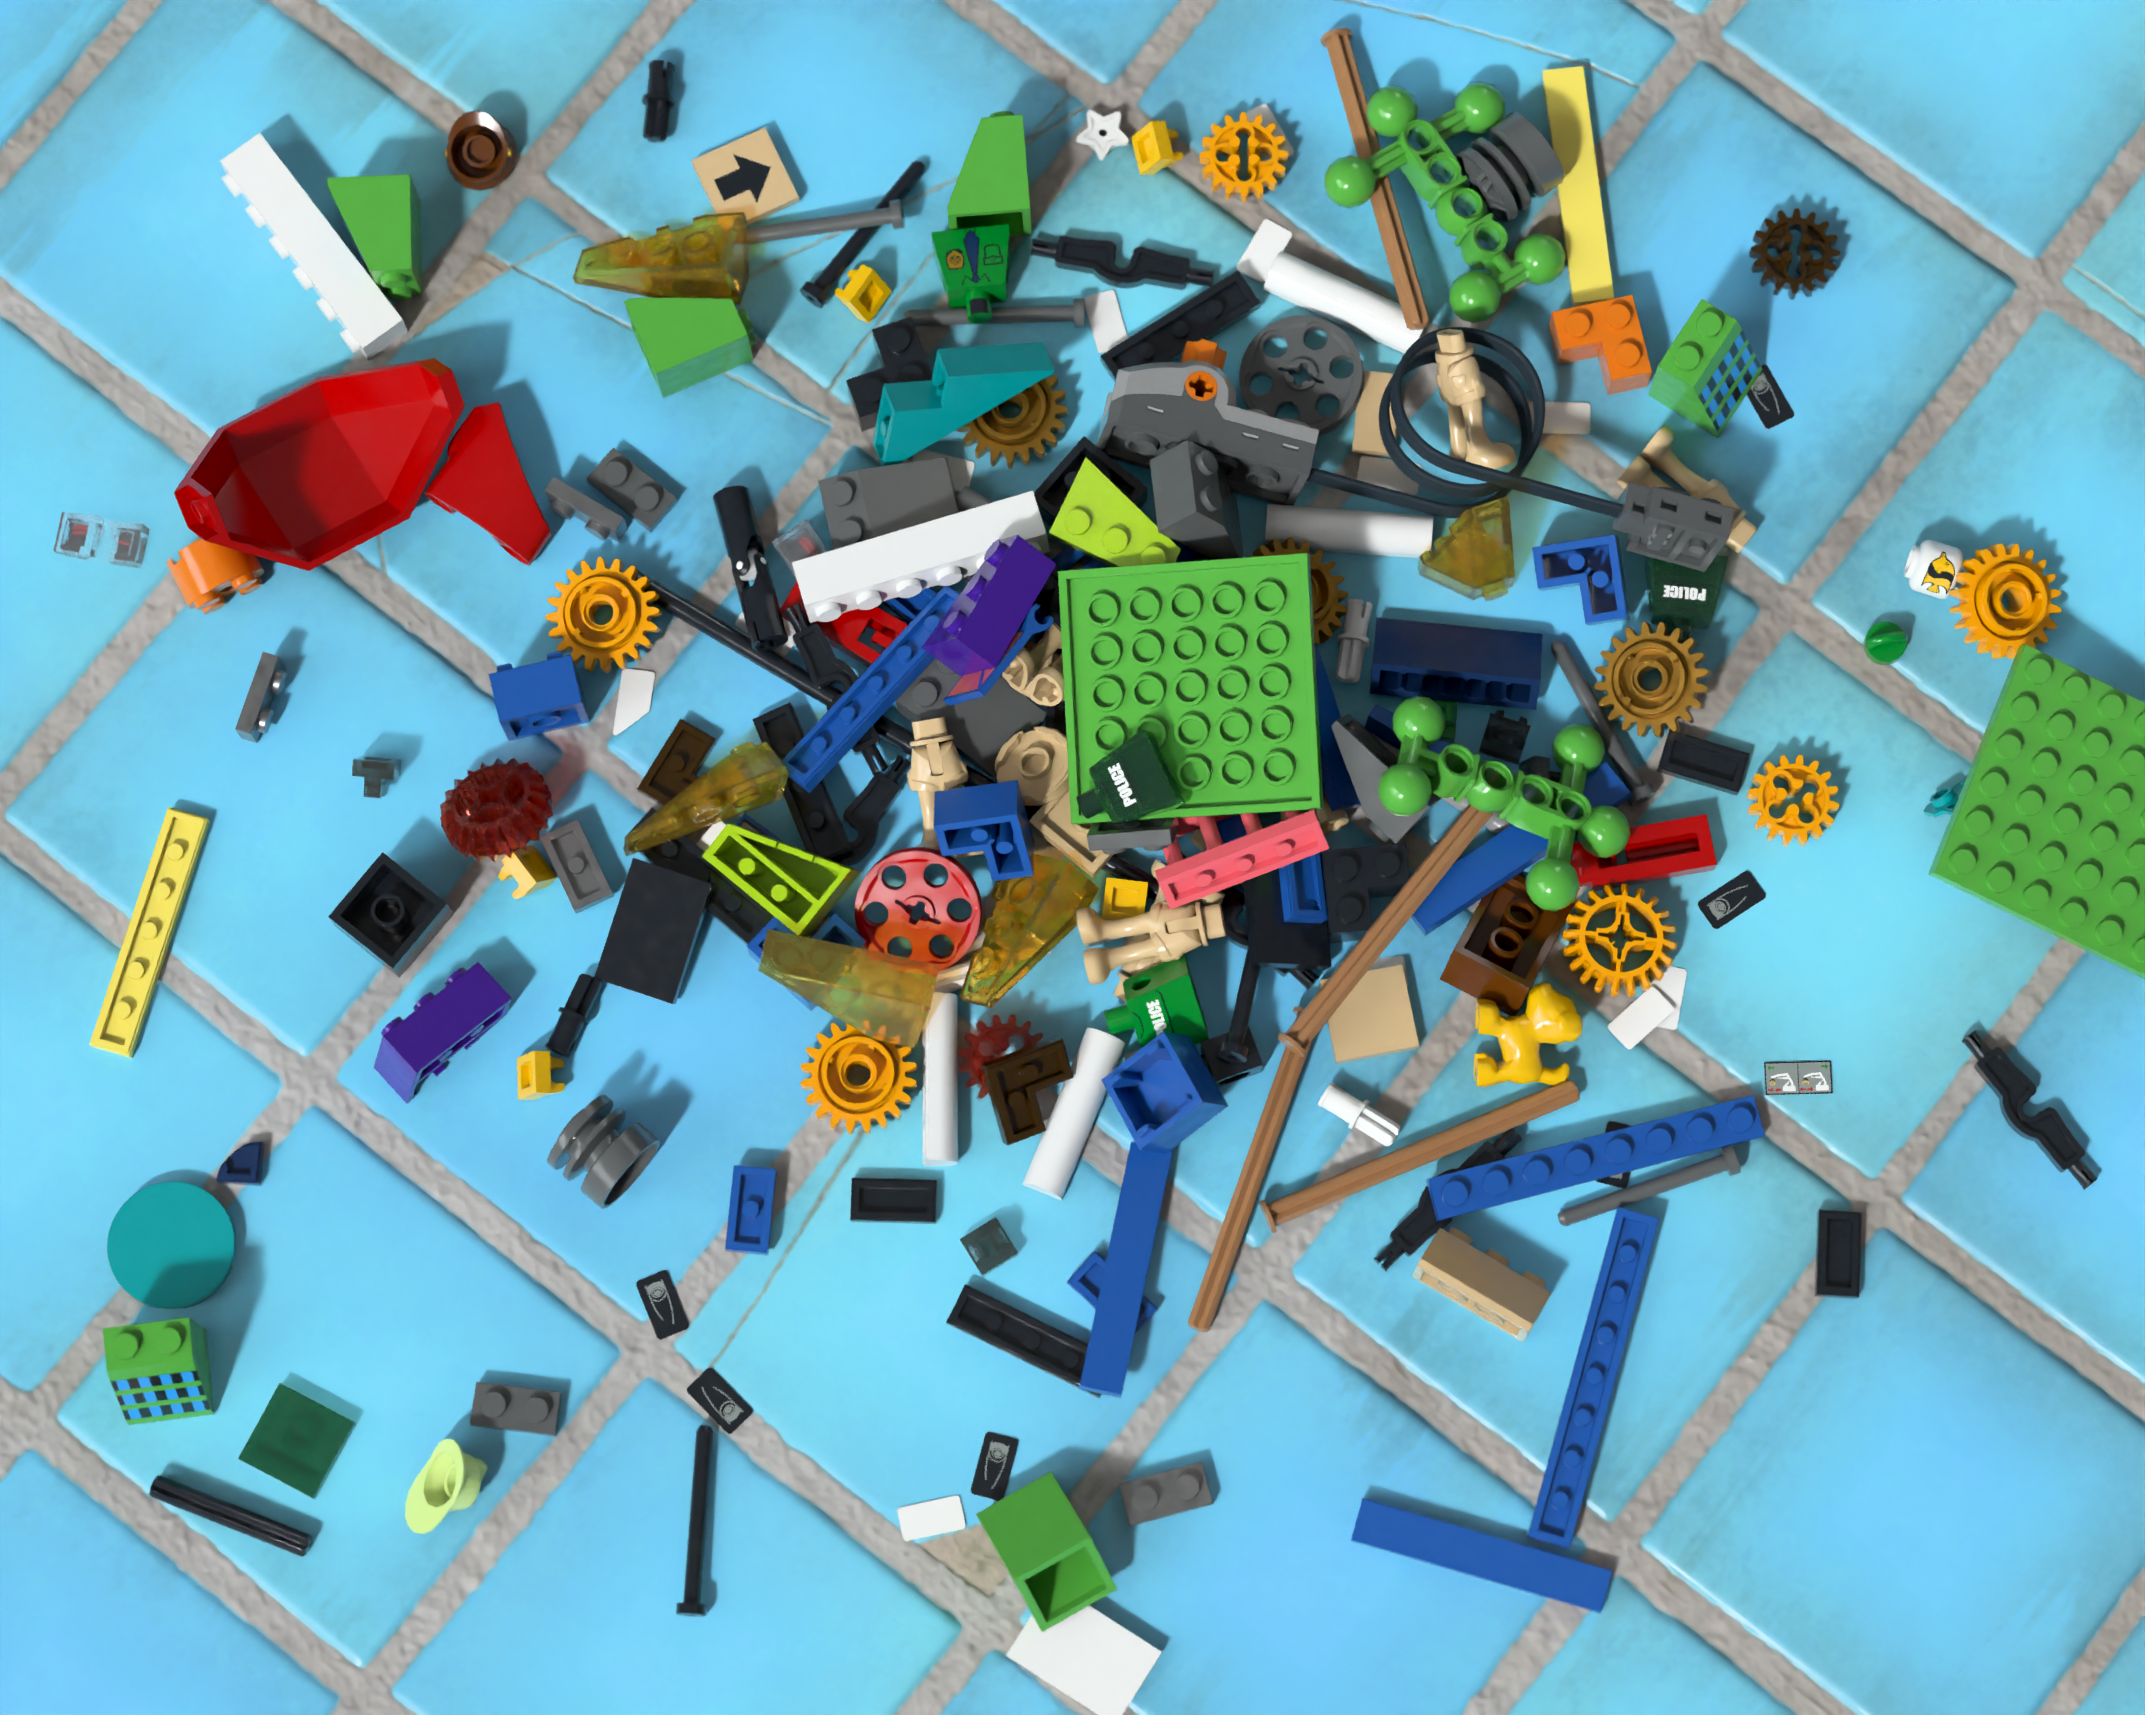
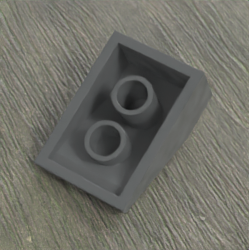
(886, 499)
(1196, 502)
(977, 725)
(1366, 761)

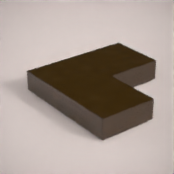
(677, 763)
(1015, 1080)

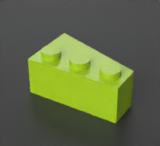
(1108, 524)
(780, 877)

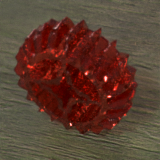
(496, 810)

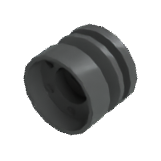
(1511, 166)
(595, 1145)

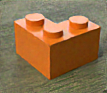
(1608, 332)

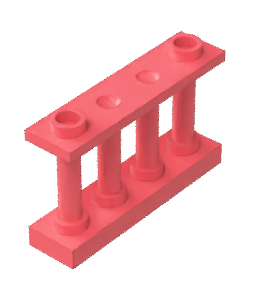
(1239, 859)

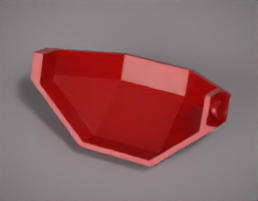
(323, 463)

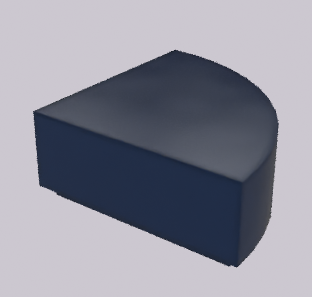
(243, 1166)

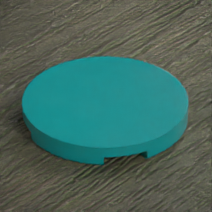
(171, 1245)

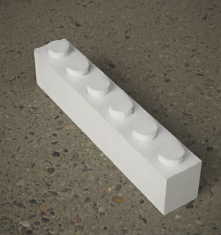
(313, 246)
(913, 557)

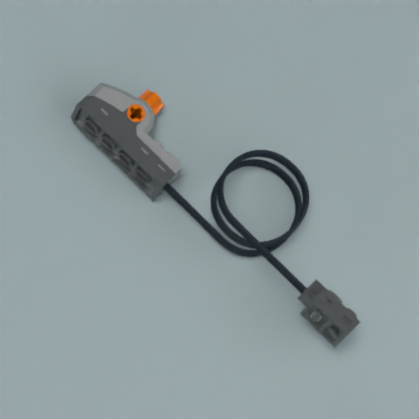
(1273, 457)

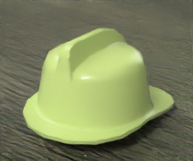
(444, 1485)

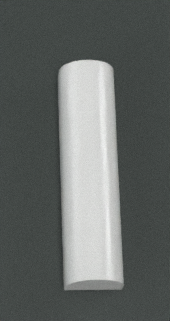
(1340, 301)
(1350, 530)
(940, 1082)
(1074, 1114)

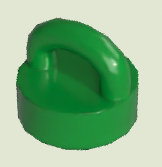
(1885, 643)

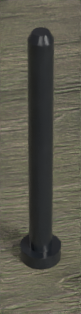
(816, 291)
(1234, 1050)
(697, 1526)

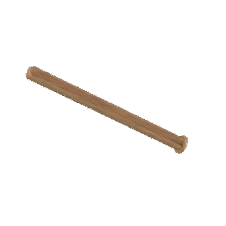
(1383, 198)
(1383, 930)
(1419, 1153)
(1247, 1188)

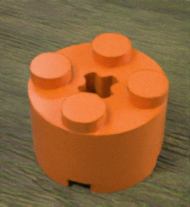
(213, 572)

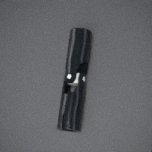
(748, 564)

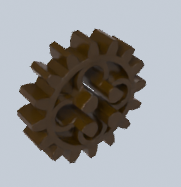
(1809, 269)

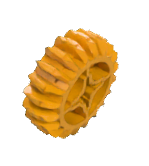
(1637, 940)

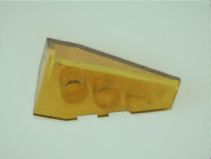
(679, 263)
(1476, 553)
(732, 787)
(1025, 926)
(865, 988)

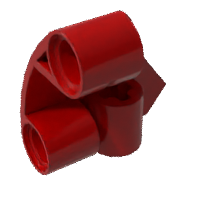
(490, 486)

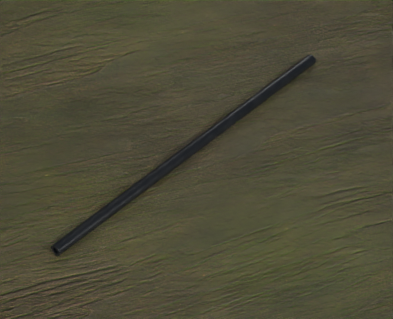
(800, 679)

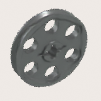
(1293, 361)

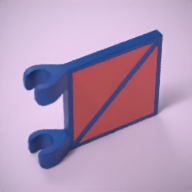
(979, 683)

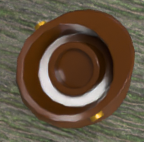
(479, 151)

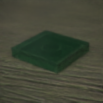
(297, 1441)

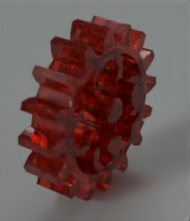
(998, 1036)

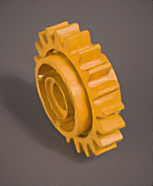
(585, 596)
(1981, 605)
(863, 1102)

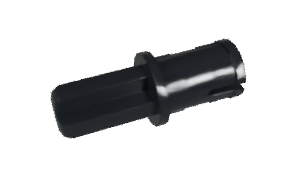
(658, 101)
(574, 1015)

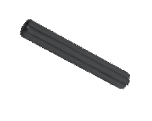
(230, 1515)

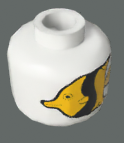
(1934, 568)

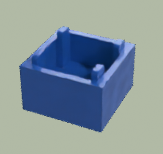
(538, 696)
(1164, 1092)

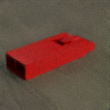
(846, 630)
(1652, 854)

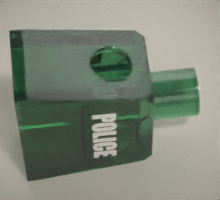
(1683, 595)
(1132, 782)

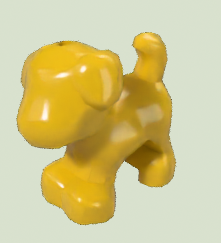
(1547, 1019)

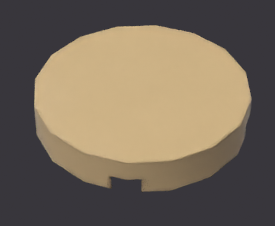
(1037, 762)

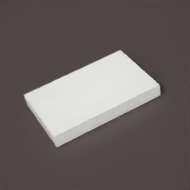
(1087, 1659)

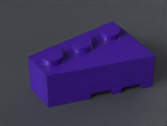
(990, 607)
(440, 1028)

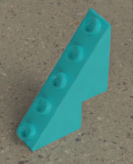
(961, 389)

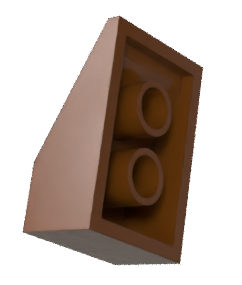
(1504, 946)

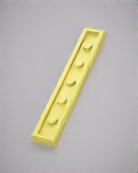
(1580, 190)
(149, 932)

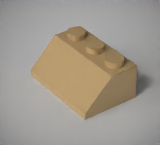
(1482, 1282)

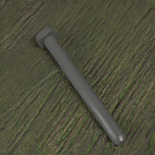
(892, 215)
(1000, 315)
(1639, 791)
(1725, 1162)

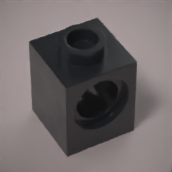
(1225, 1072)

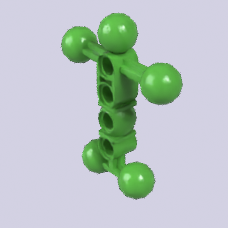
(1477, 108)
(1525, 801)

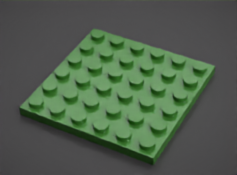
(1210, 665)
(2057, 811)

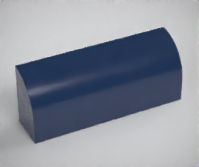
(1456, 663)

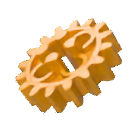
(1259, 172)
(1815, 804)

